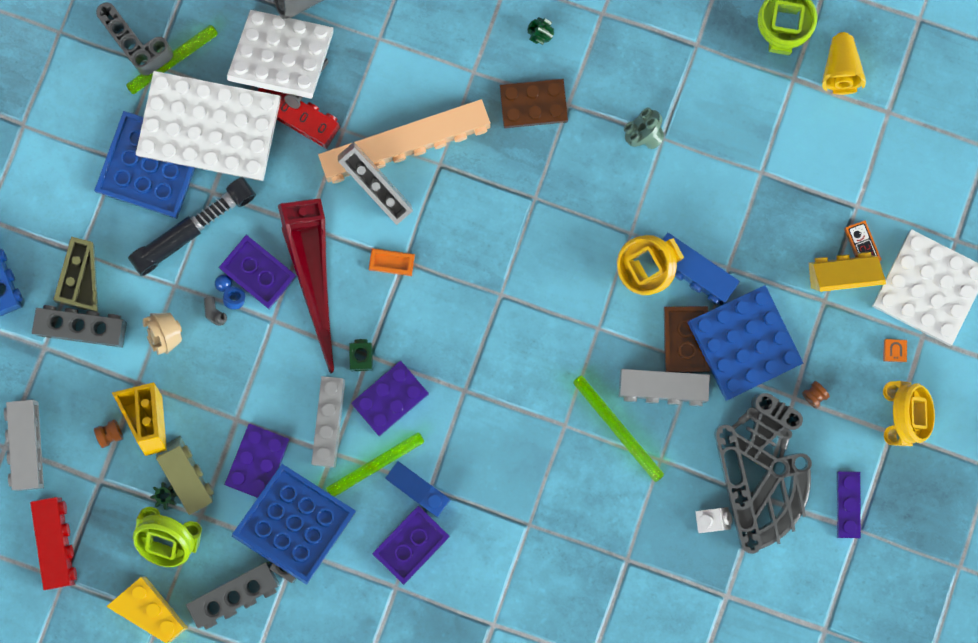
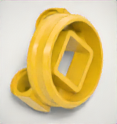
(631, 272)
(911, 413)

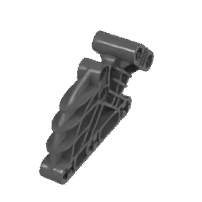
(767, 425)

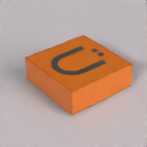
(895, 350)

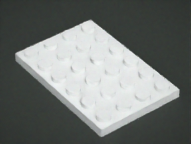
(208, 126)

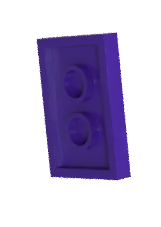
(257, 272)
(390, 398)
(256, 460)
(411, 545)

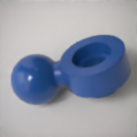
(224, 284)

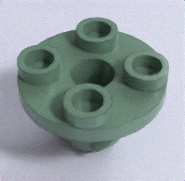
(645, 129)

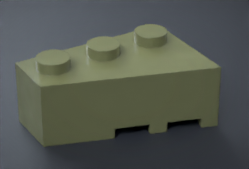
(78, 277)
(185, 476)

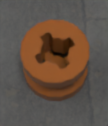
(815, 394)

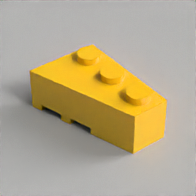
(148, 610)

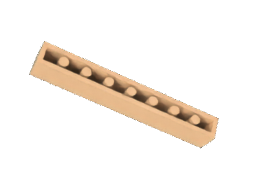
(412, 138)

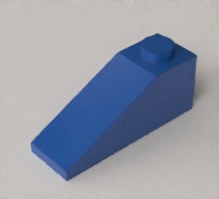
(417, 489)

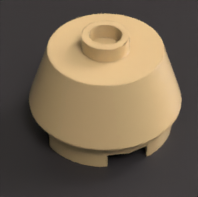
(162, 332)

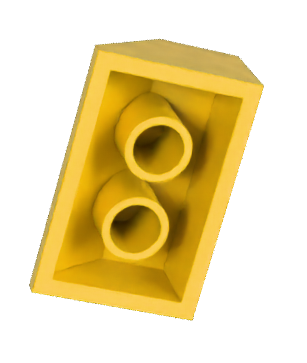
(846, 272)

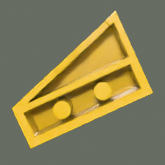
(144, 415)

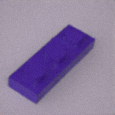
(848, 505)

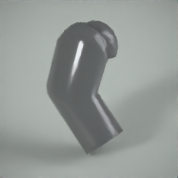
(212, 314)

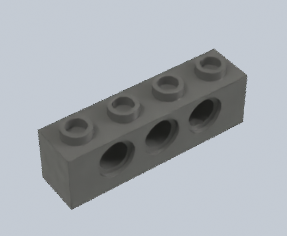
(44, 326)
(200, 609)

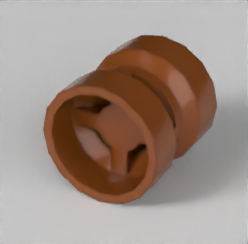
(108, 433)

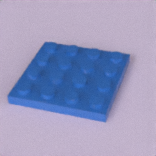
(141, 180)
(745, 342)
(294, 524)

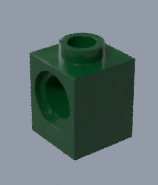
(367, 363)

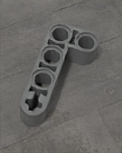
(127, 38)

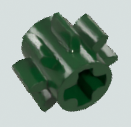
(540, 30)
(169, 500)

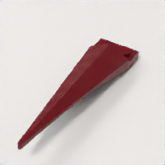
(306, 240)

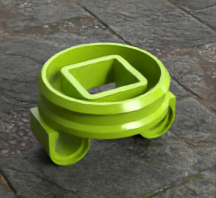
(782, 39)
(184, 538)

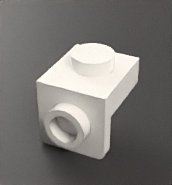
(713, 520)

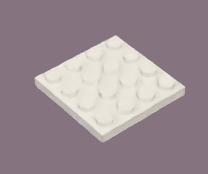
(280, 54)
(929, 288)

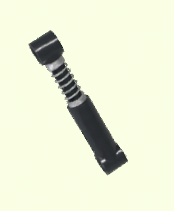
(148, 257)

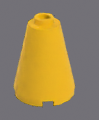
(843, 66)

